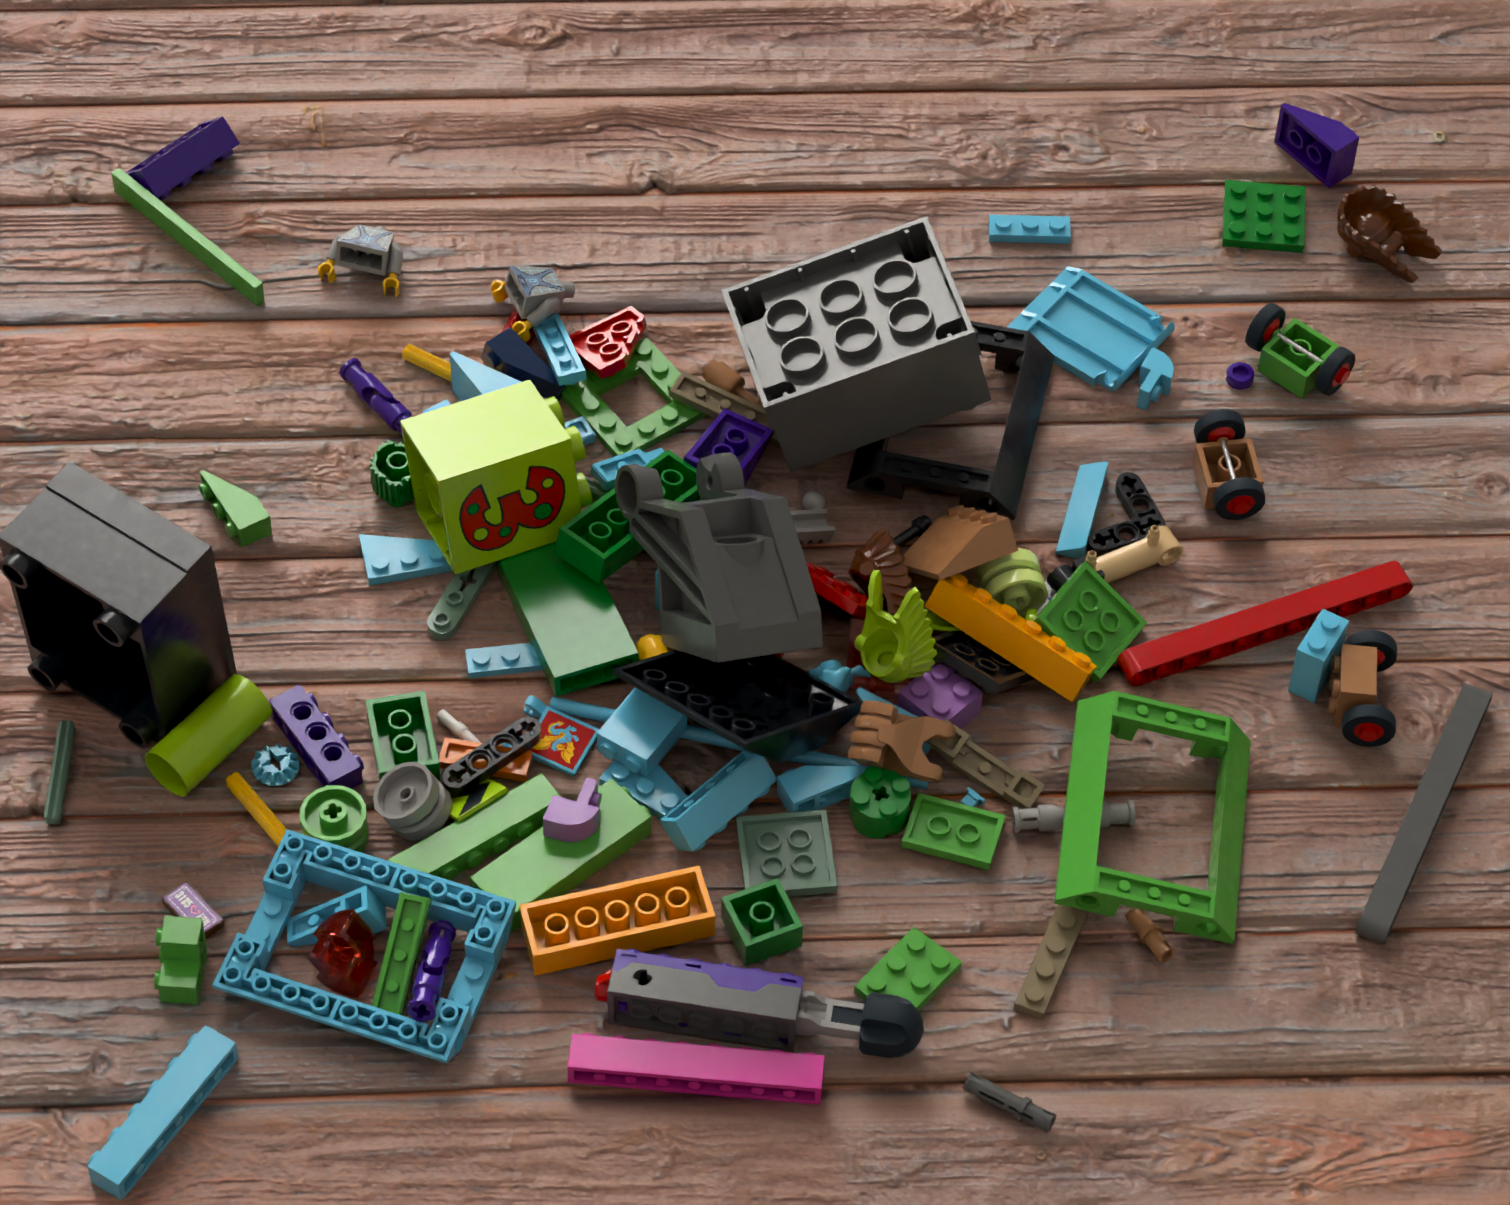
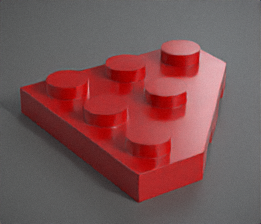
(609, 342)

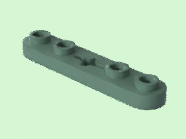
(456, 602)

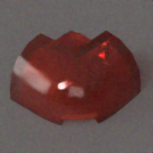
(344, 953)

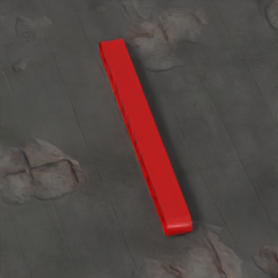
(1262, 623)

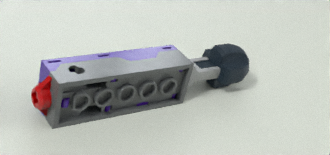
(747, 1006)

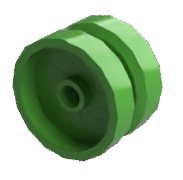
(336, 816)

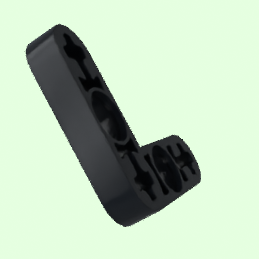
(1138, 519)

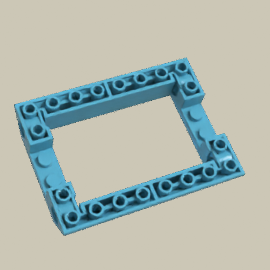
(342, 869)

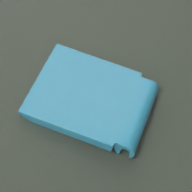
(1092, 328)

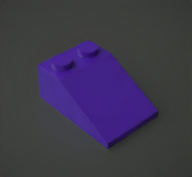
(1317, 143)
(735, 435)

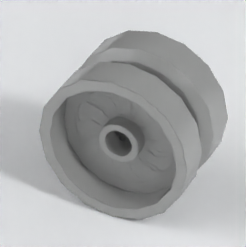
(412, 801)

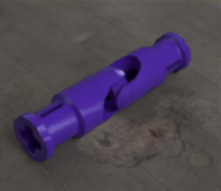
(375, 394)
(431, 971)

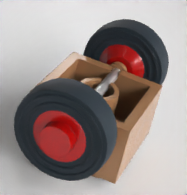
(1227, 466)
(1355, 688)

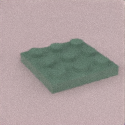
(789, 848)

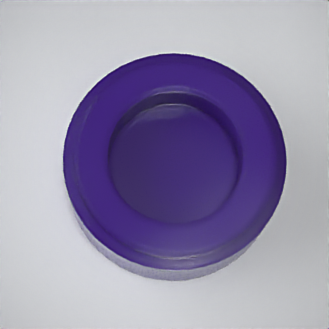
(1239, 375)

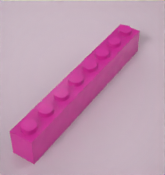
(695, 1068)

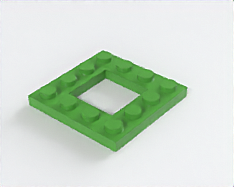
(609, 429)

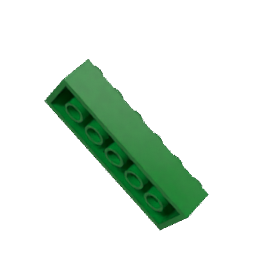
(600, 535)

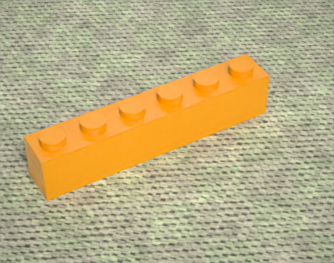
(1011, 636)

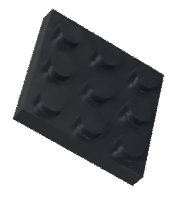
(977, 662)

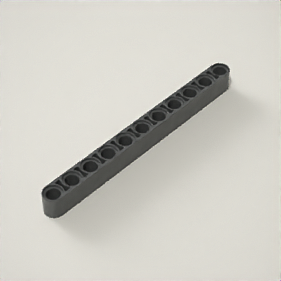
(1423, 814)

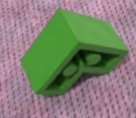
(182, 958)

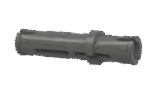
(1021, 1108)

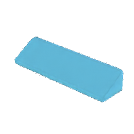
(1082, 510)

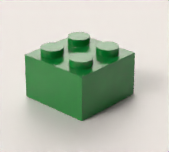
(761, 921)

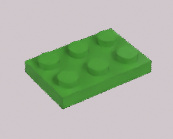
(953, 831)
(911, 970)

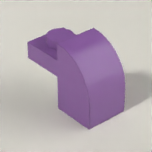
(572, 819)

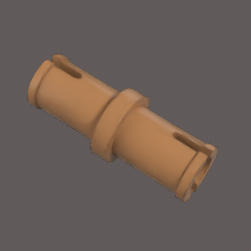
(1150, 934)

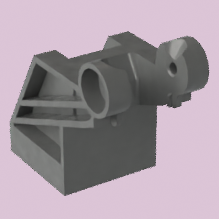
(725, 564)

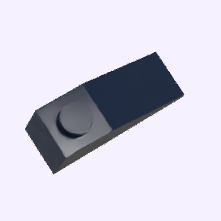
(516, 359)

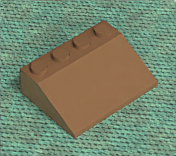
(960, 543)

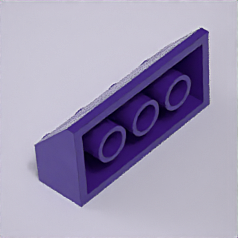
(185, 157)

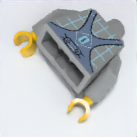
(367, 251)
(534, 293)

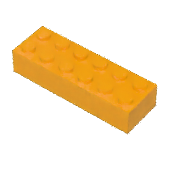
(623, 915)

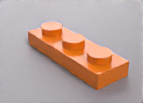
(455, 749)

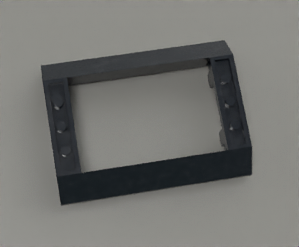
(998, 491)

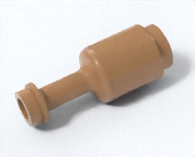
(729, 380)

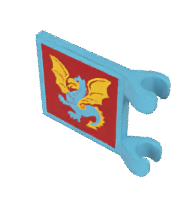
(563, 738)

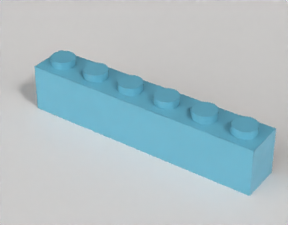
(162, 1112)

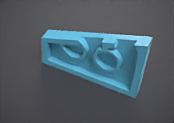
(400, 558)
(655, 792)

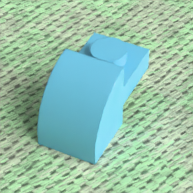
(1154, 378)

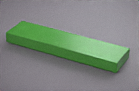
(401, 953)

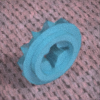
(267, 772)

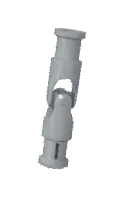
(1050, 817)

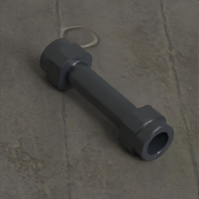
(917, 528)

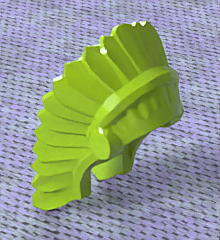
(898, 644)

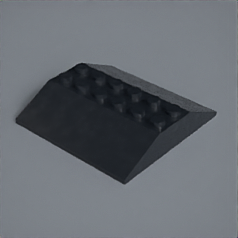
(749, 701)

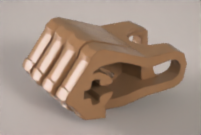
(897, 740)

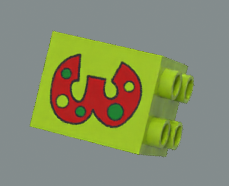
(495, 474)

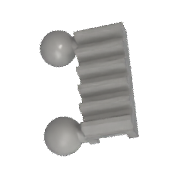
(811, 522)

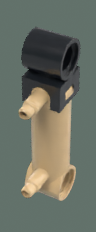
(1157, 547)

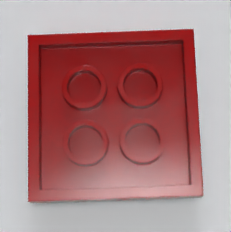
(838, 592)

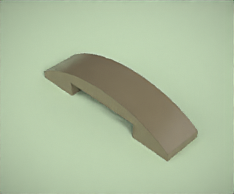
(987, 770)

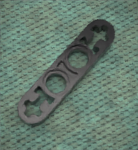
(489, 753)

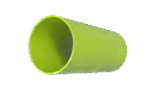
(208, 735)

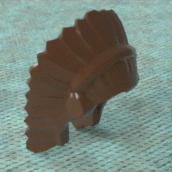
(1378, 226)
(882, 555)

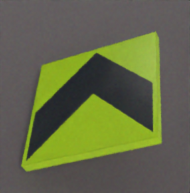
(475, 799)

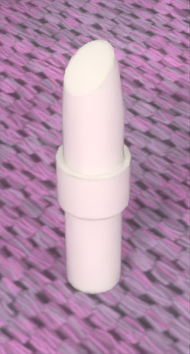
(457, 728)

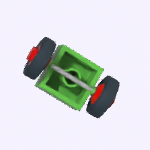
(1297, 354)

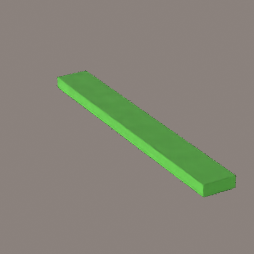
(188, 237)

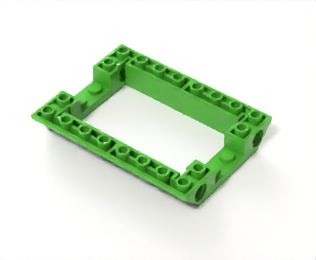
(1103, 889)

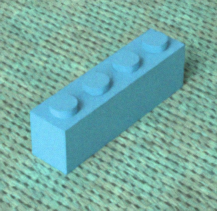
(718, 801)

